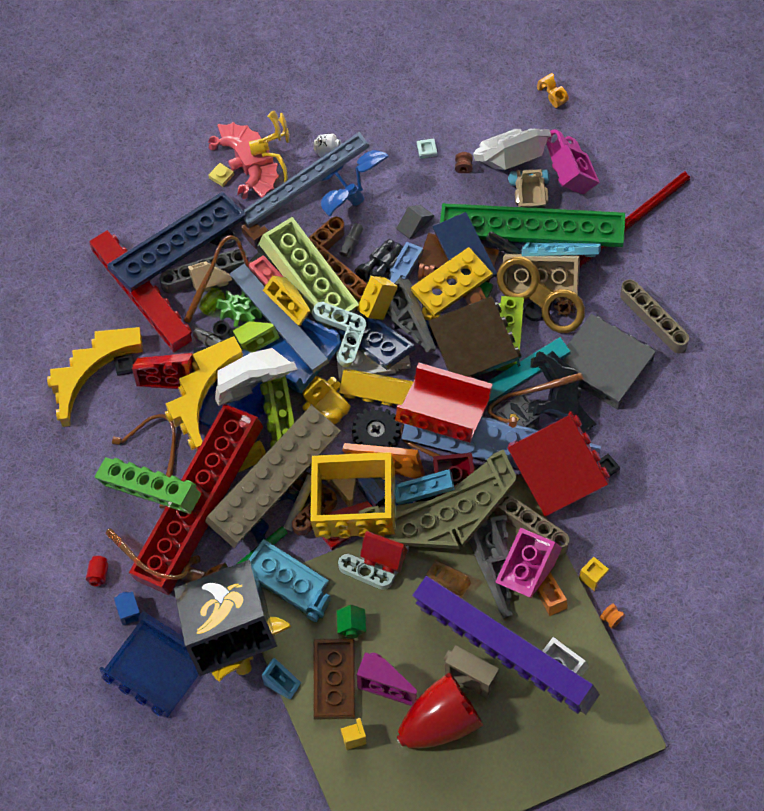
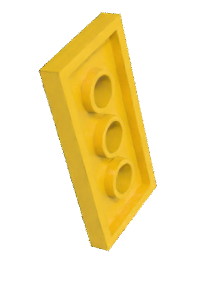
(451, 293)

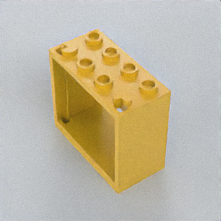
(347, 467)

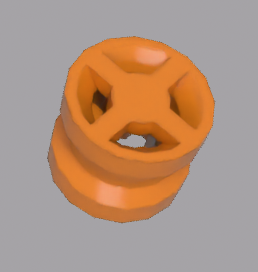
(612, 616)

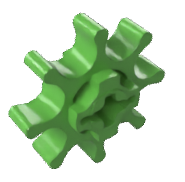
(238, 308)

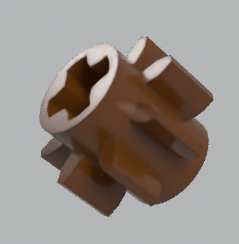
(565, 310)

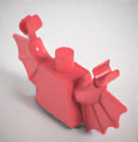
(260, 169)

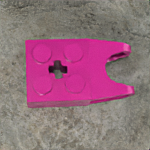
(571, 164)

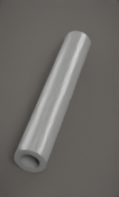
(299, 503)

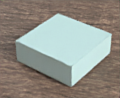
(426, 148)

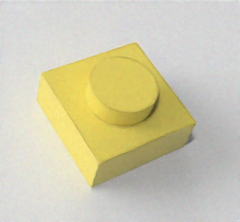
(221, 174)

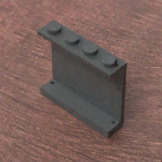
(607, 359)

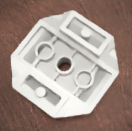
(512, 148)
(244, 374)

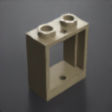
(471, 671)

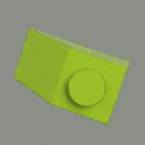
(255, 335)

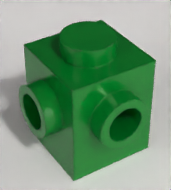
(351, 621)

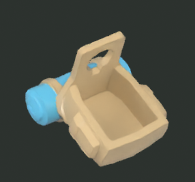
(530, 187)

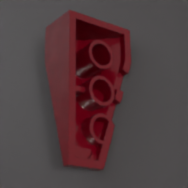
(459, 464)

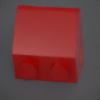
(383, 552)

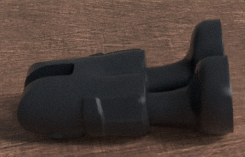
(379, 257)

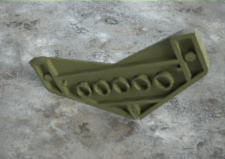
(458, 511)

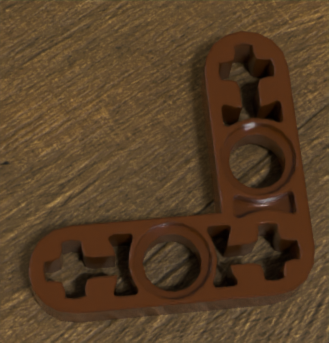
(328, 507)

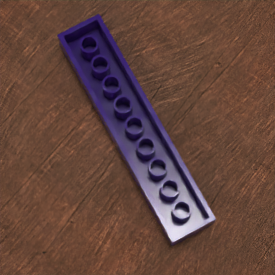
(506, 645)

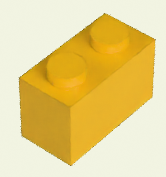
(377, 297)

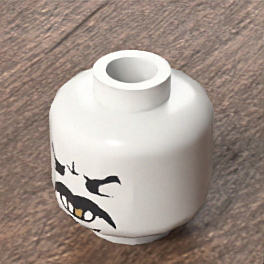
(325, 144)

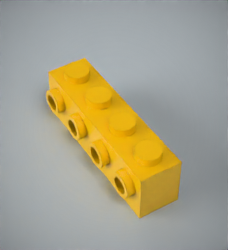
(374, 387)

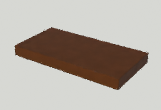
(434, 254)
(334, 679)

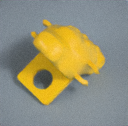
(326, 399)

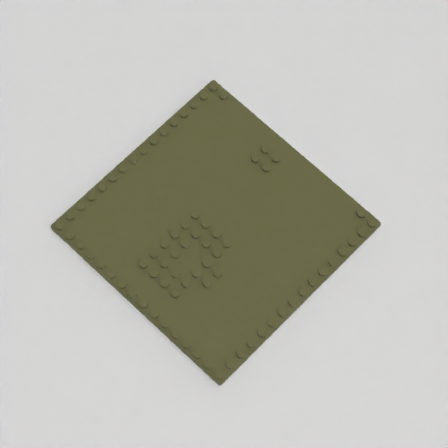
(528, 740)

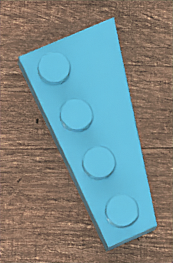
(547, 249)

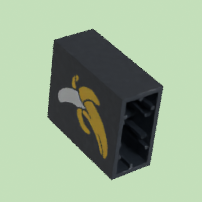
(224, 618)

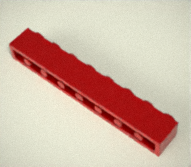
(146, 297)

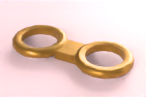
(541, 294)

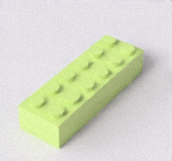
(306, 268)

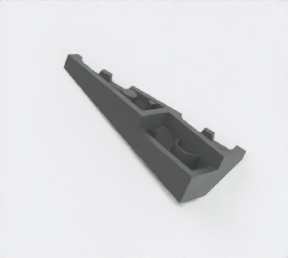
(408, 315)

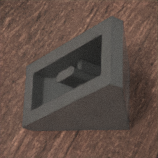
(413, 220)

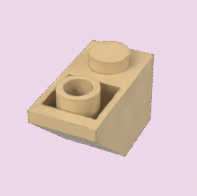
(217, 277)

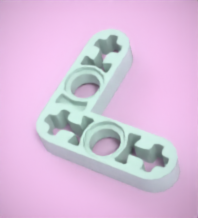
(350, 329)
(366, 579)

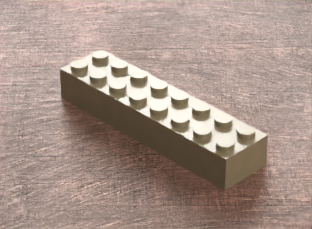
(272, 476)

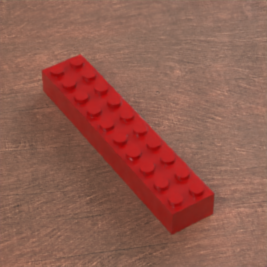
(213, 472)

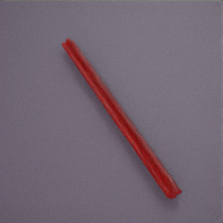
(648, 205)

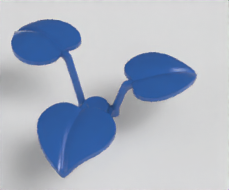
(352, 192)

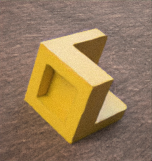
(593, 573)
(354, 735)

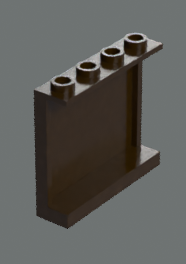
(475, 339)

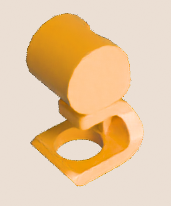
(556, 95)

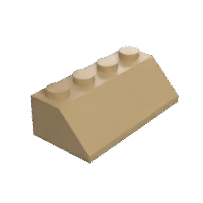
(554, 271)

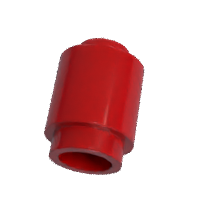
(97, 571)

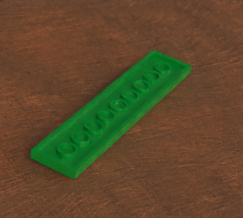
(542, 224)

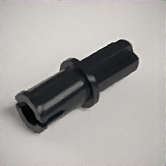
(502, 244)

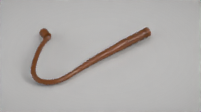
(552, 384)

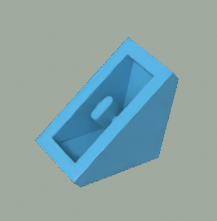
(280, 679)

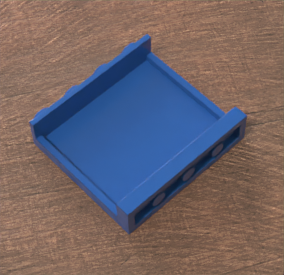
(325, 339)

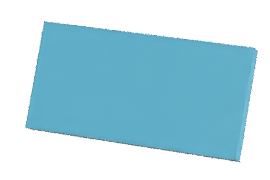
(286, 576)

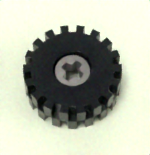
(378, 419)

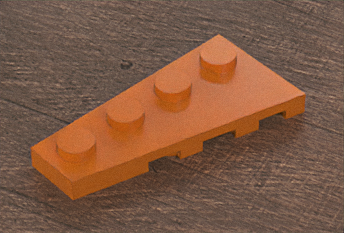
(406, 461)

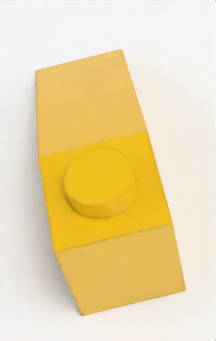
(287, 298)

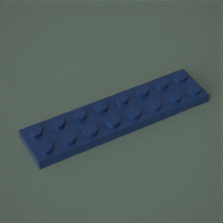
(176, 241)

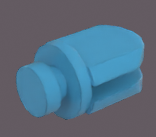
(318, 606)

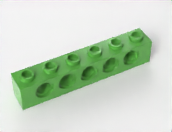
(148, 485)

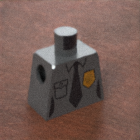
(519, 408)

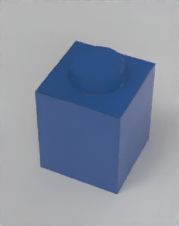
(127, 607)

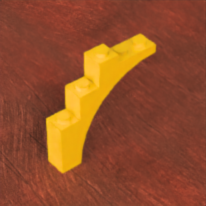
(85, 362)
(194, 387)

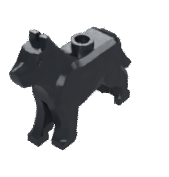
(562, 398)

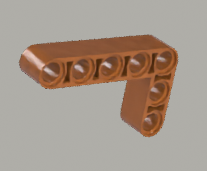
(332, 236)

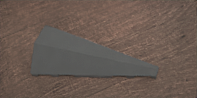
(491, 552)

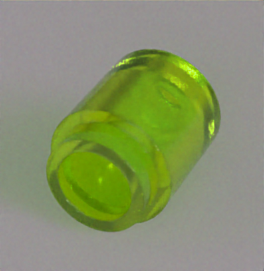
(209, 301)

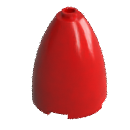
(439, 716)

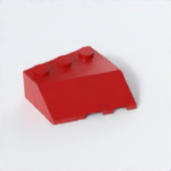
(162, 370)

